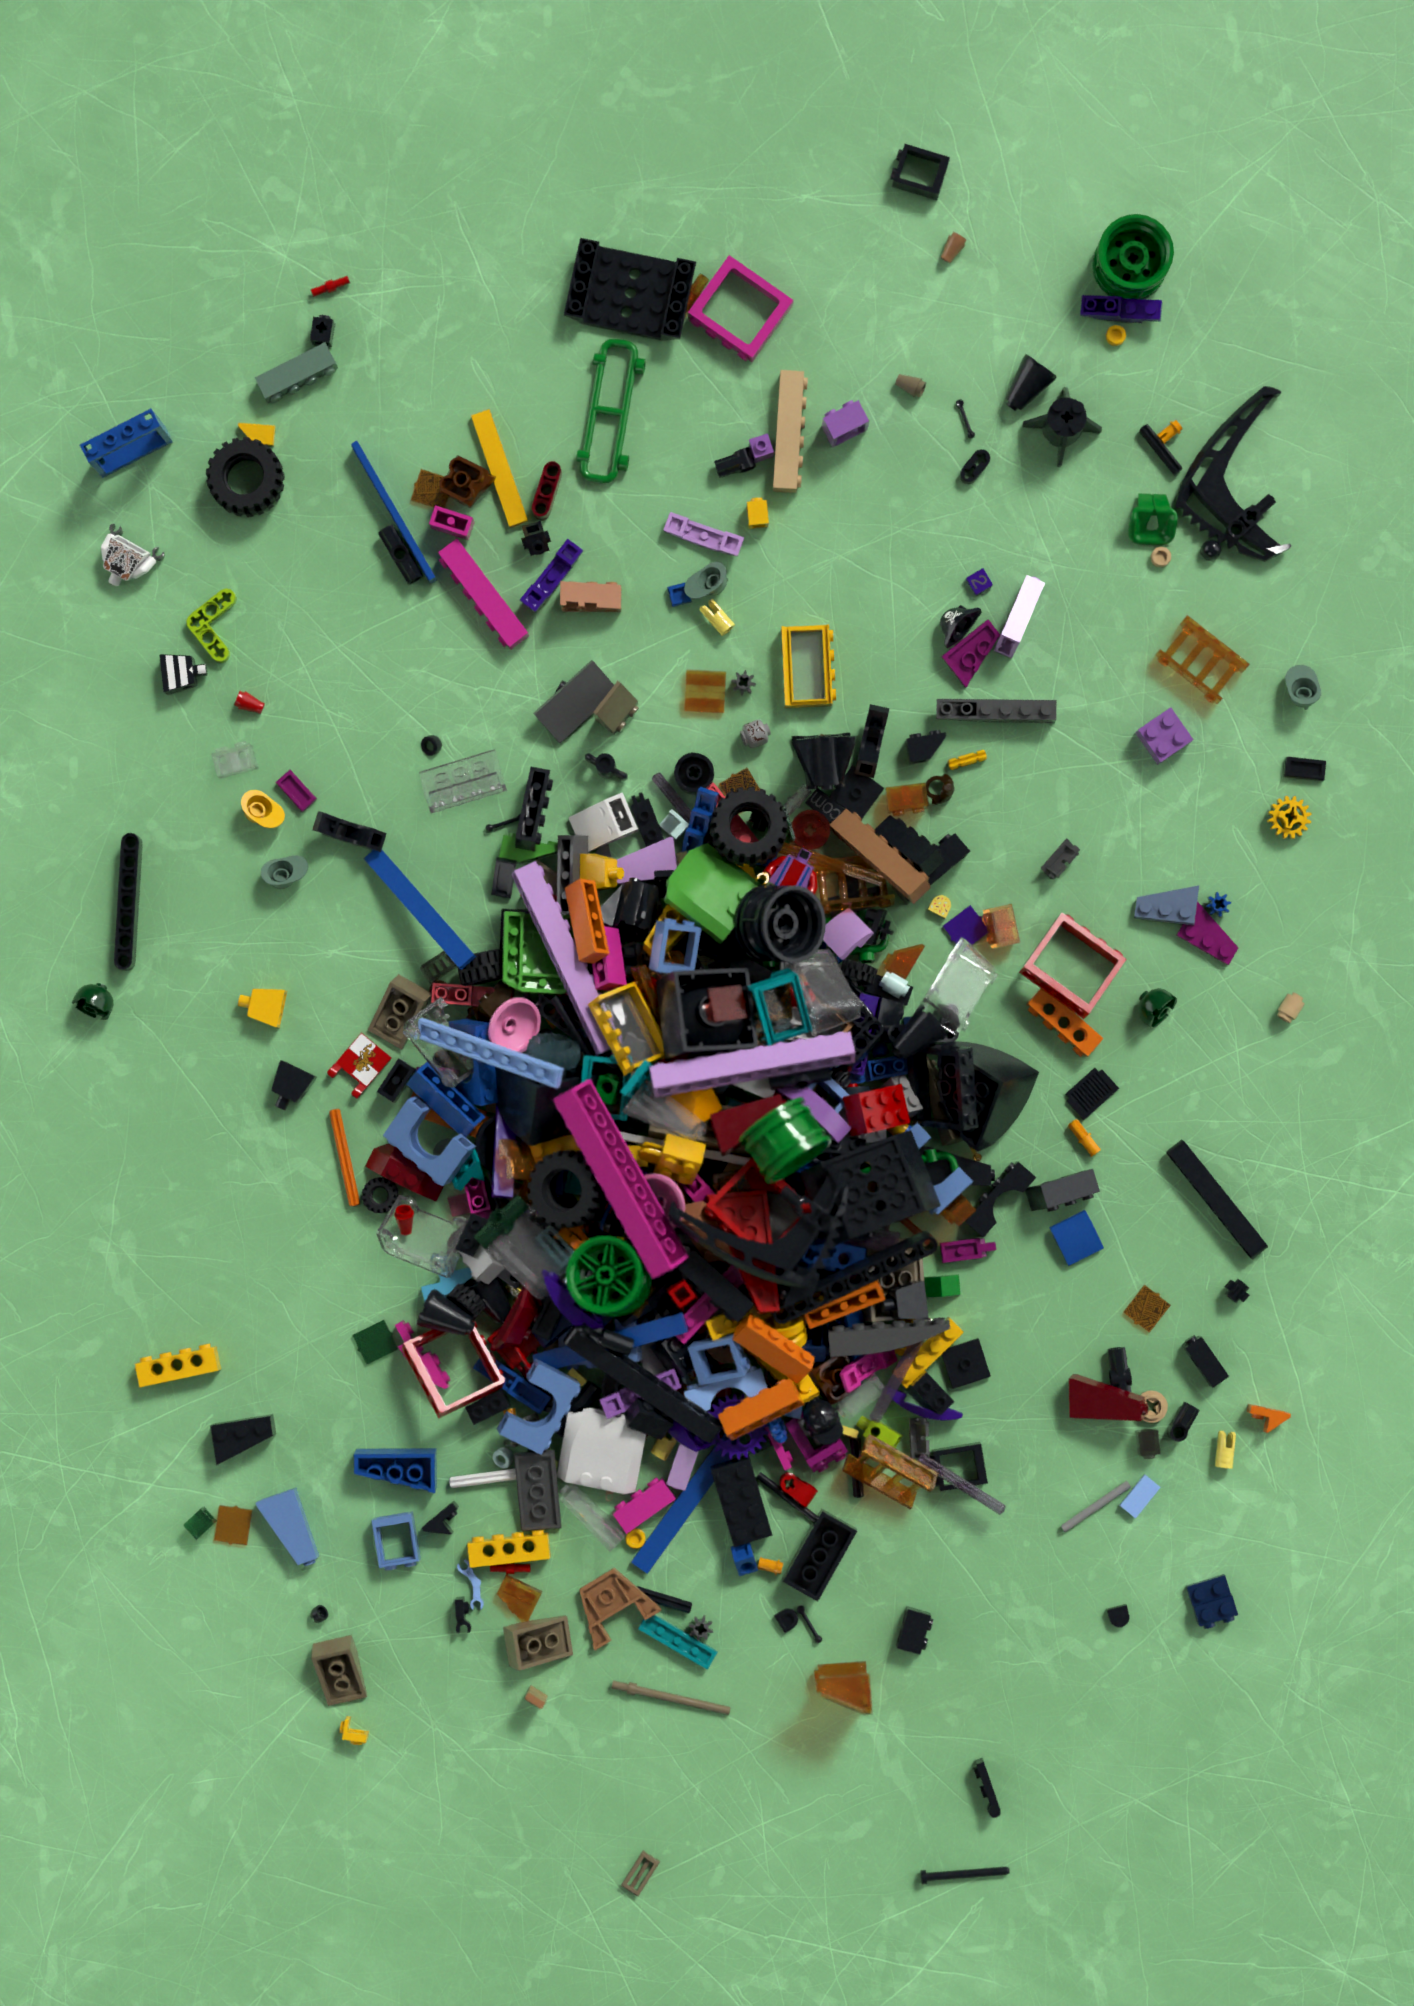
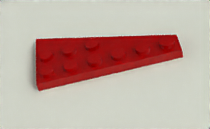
(751, 1215)

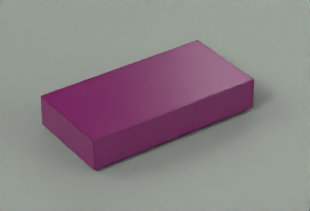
(296, 790)

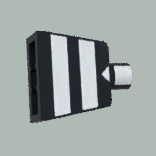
(180, 672)

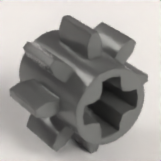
(744, 677)
(704, 1632)

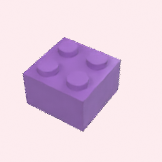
(845, 423)
(1164, 736)

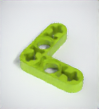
(205, 625)

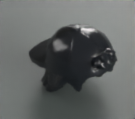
(822, 1421)

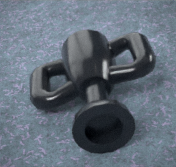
(606, 766)

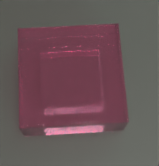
(459, 1204)

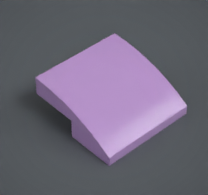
(846, 933)

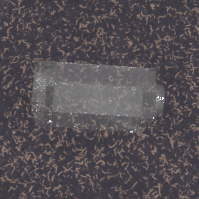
(861, 1397)

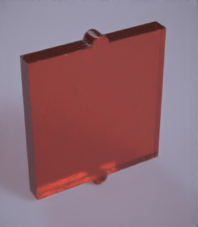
(727, 1003)

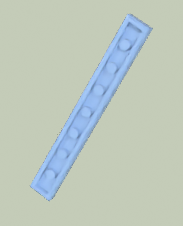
(490, 1053)

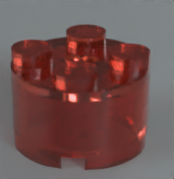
(818, 823)

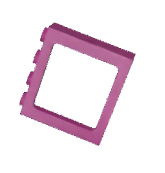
(730, 341)

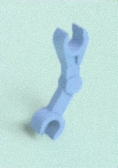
(476, 1582)

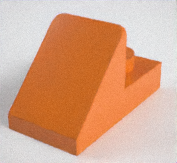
(1273, 1416)

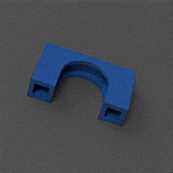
(482, 1086)

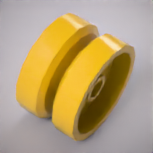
(792, 1330)

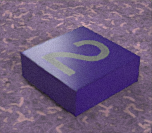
(979, 581)

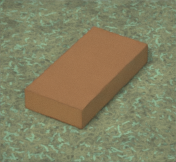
(536, 1697)

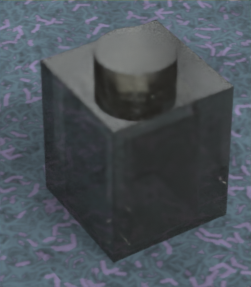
(1148, 1443)

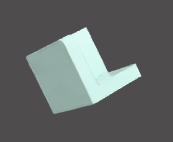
(674, 825)

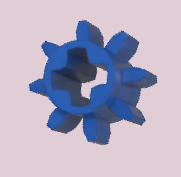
(1212, 904)

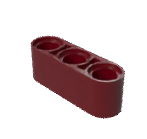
(546, 481)

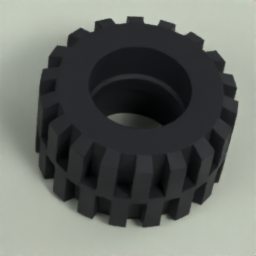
(483, 968)

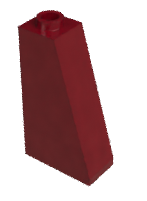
(733, 1122)
(1102, 1401)

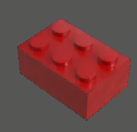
(876, 1109)

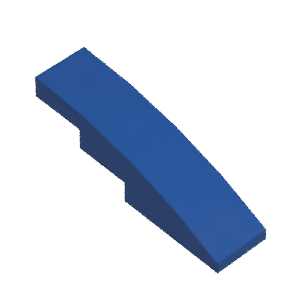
(700, 819)
(518, 1386)

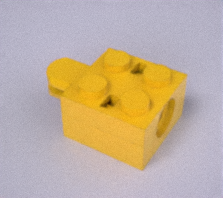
(675, 1158)

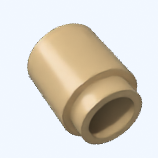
(1290, 1007)

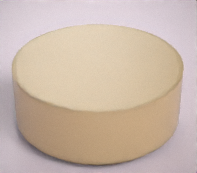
(1160, 557)

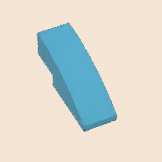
(446, 1285)

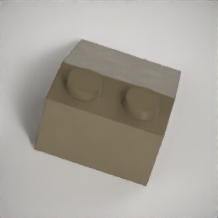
(616, 708)
(399, 1004)
(537, 1642)
(339, 1670)

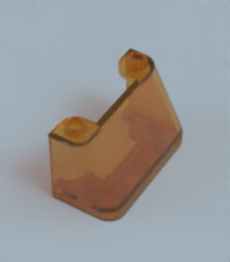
(846, 1685)

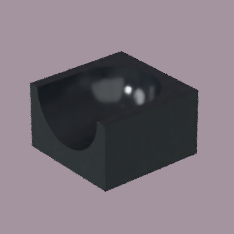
(688, 1020)

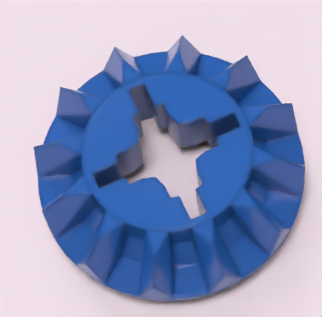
(778, 1430)

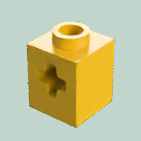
(757, 513)

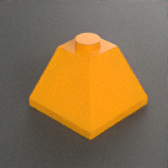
(699, 1102)

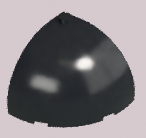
(1000, 1088)
(530, 1105)

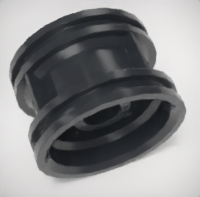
(779, 915)

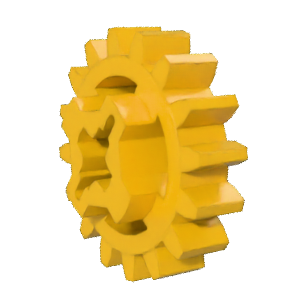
(1297, 819)

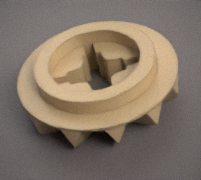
(1161, 1406)

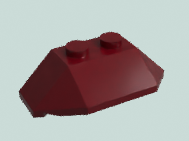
(393, 1165)
(519, 1321)

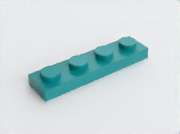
(678, 1640)

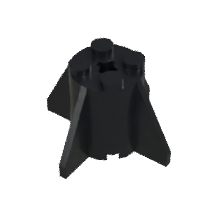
(1064, 423)
(824, 758)
(633, 910)

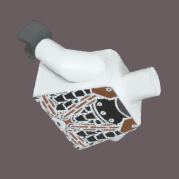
(125, 558)

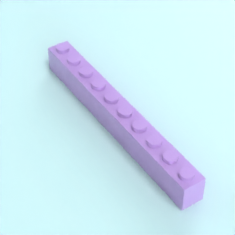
(560, 947)
(752, 1064)

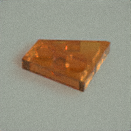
(519, 1597)

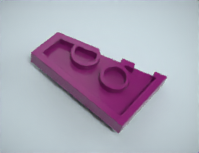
(970, 652)
(1208, 936)

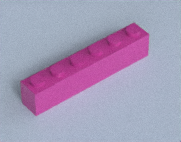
(483, 593)

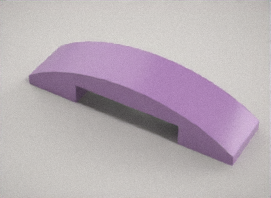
(703, 535)

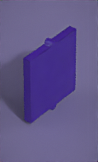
(966, 925)

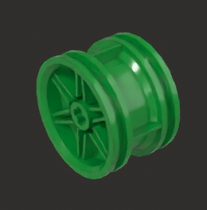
(1154, 239)
(785, 1140)
(582, 1287)

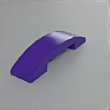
(550, 578)
(949, 1414)

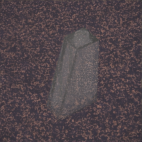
(664, 1113)
(591, 1516)

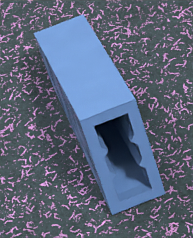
(289, 1522)

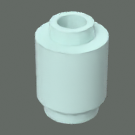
(894, 985)

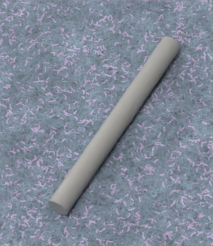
(1095, 1506)

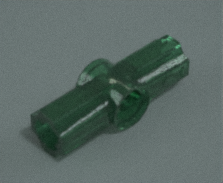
(501, 1221)

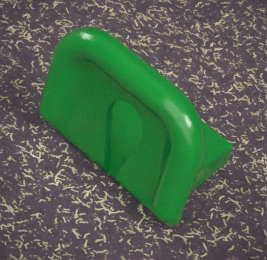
(1149, 506)

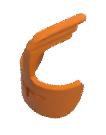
(573, 1241)

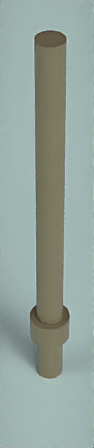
(633, 1689)

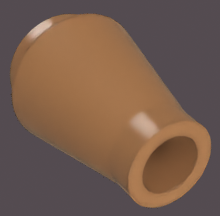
(953, 246)

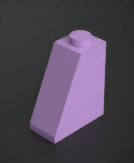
(681, 1467)

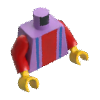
(791, 871)

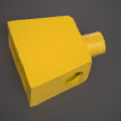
(601, 870)
(265, 1005)

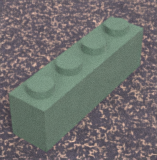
(296, 373)

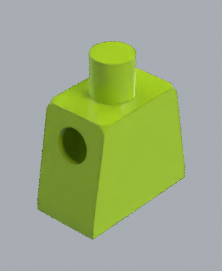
(886, 1434)

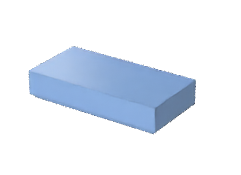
(1139, 1496)

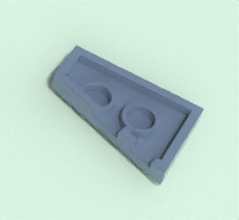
(1170, 906)

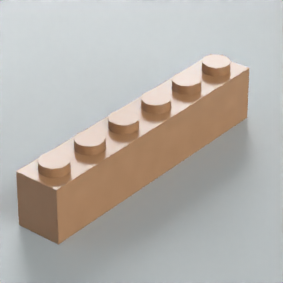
(880, 855)

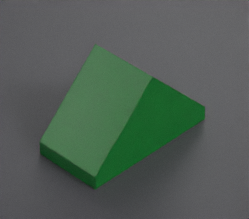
(942, 1285)

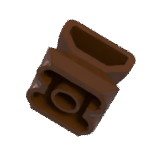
(465, 481)
(828, 1380)

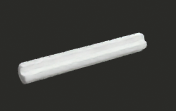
(482, 1478)

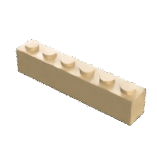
(788, 431)

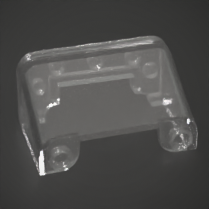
(959, 986)
(826, 991)
(449, 1065)
(429, 1245)
(526, 1256)

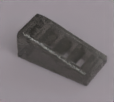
(424, 968)

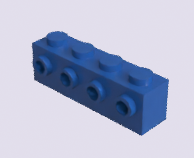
(445, 1101)

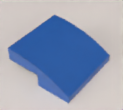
(1076, 1237)

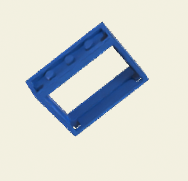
(126, 443)

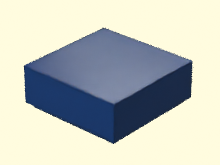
(678, 595)

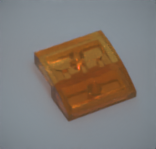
(705, 691)
(518, 1158)

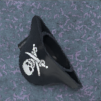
(957, 623)

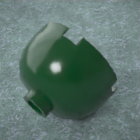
(94, 1000)
(1155, 1005)

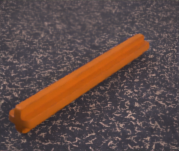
(344, 1157)

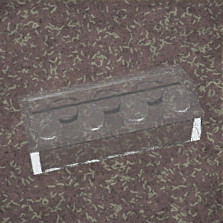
(462, 781)

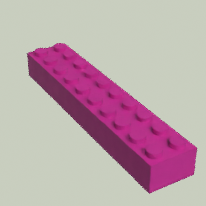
(621, 1178)

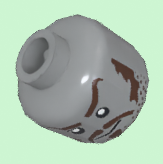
(755, 733)

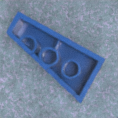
(399, 1466)

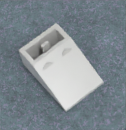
(604, 822)

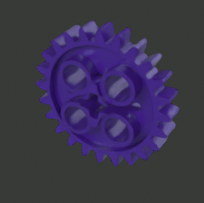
(737, 1448)

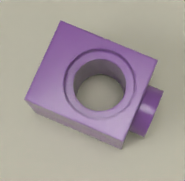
(761, 448)

